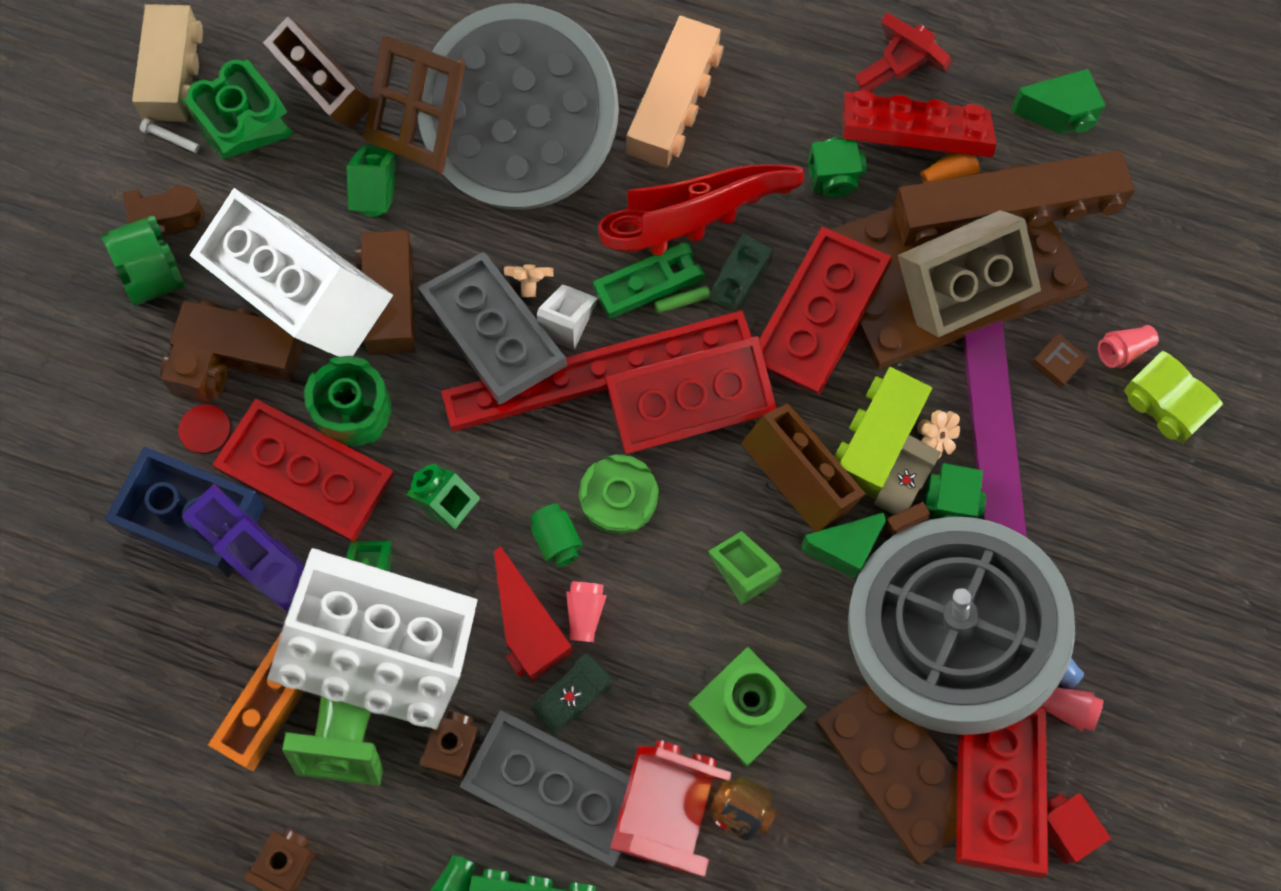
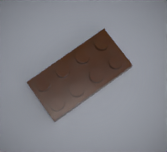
(897, 771)

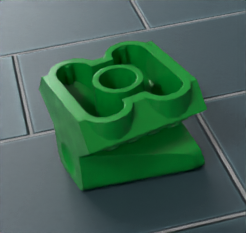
(237, 110)

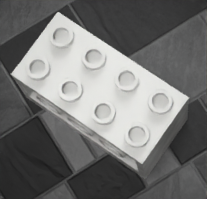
(290, 275)
(374, 639)

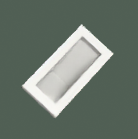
(566, 315)

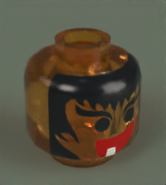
(743, 808)

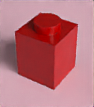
(1073, 828)

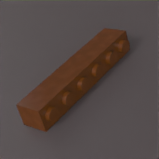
(1033, 192)

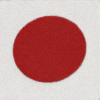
(204, 428)

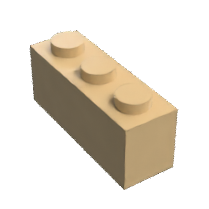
(166, 62)

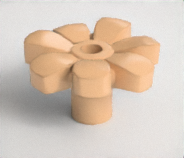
(528, 276)
(940, 431)

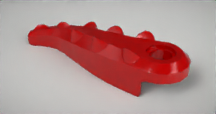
(689, 206)

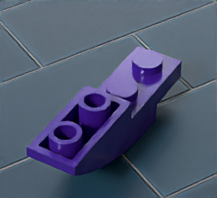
(246, 546)

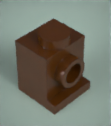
(457, 760)
(299, 859)

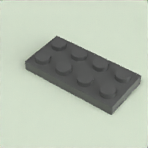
(492, 327)
(549, 786)

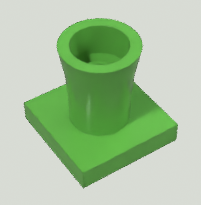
(744, 728)
(337, 747)

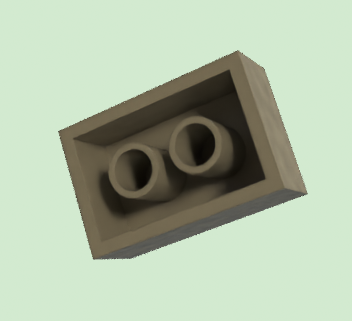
(969, 272)

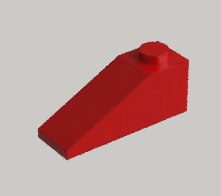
(528, 628)

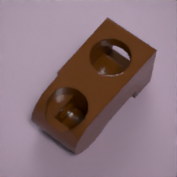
(174, 210)

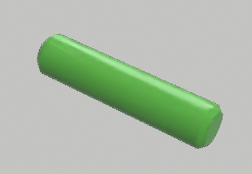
(682, 299)

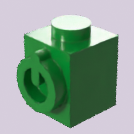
(835, 167)
(954, 492)
(442, 495)

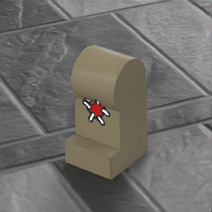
(907, 476)

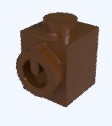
(193, 374)

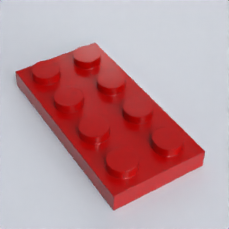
(918, 123)
(822, 309)
(690, 394)
(304, 470)
(1004, 798)

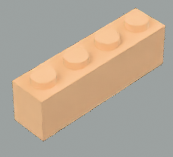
(673, 92)

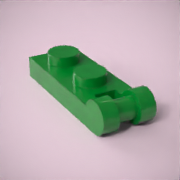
(647, 280)

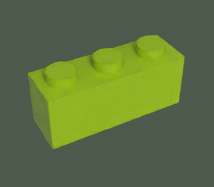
(882, 429)

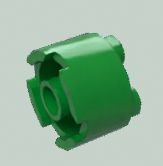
(143, 260)
(342, 380)

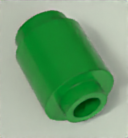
(555, 535)

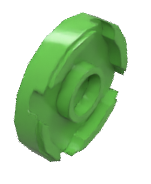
(618, 494)

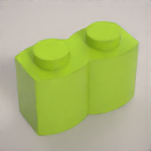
(1172, 397)

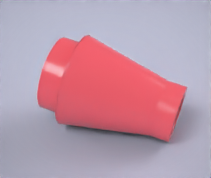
(1124, 346)
(585, 607)
(1075, 708)

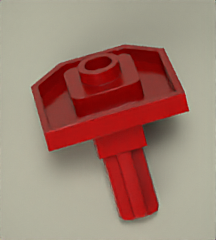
(905, 52)

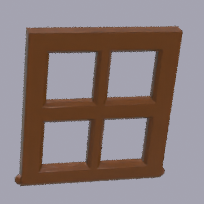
(413, 101)

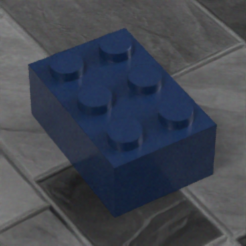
(158, 495)

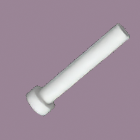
(148, 126)

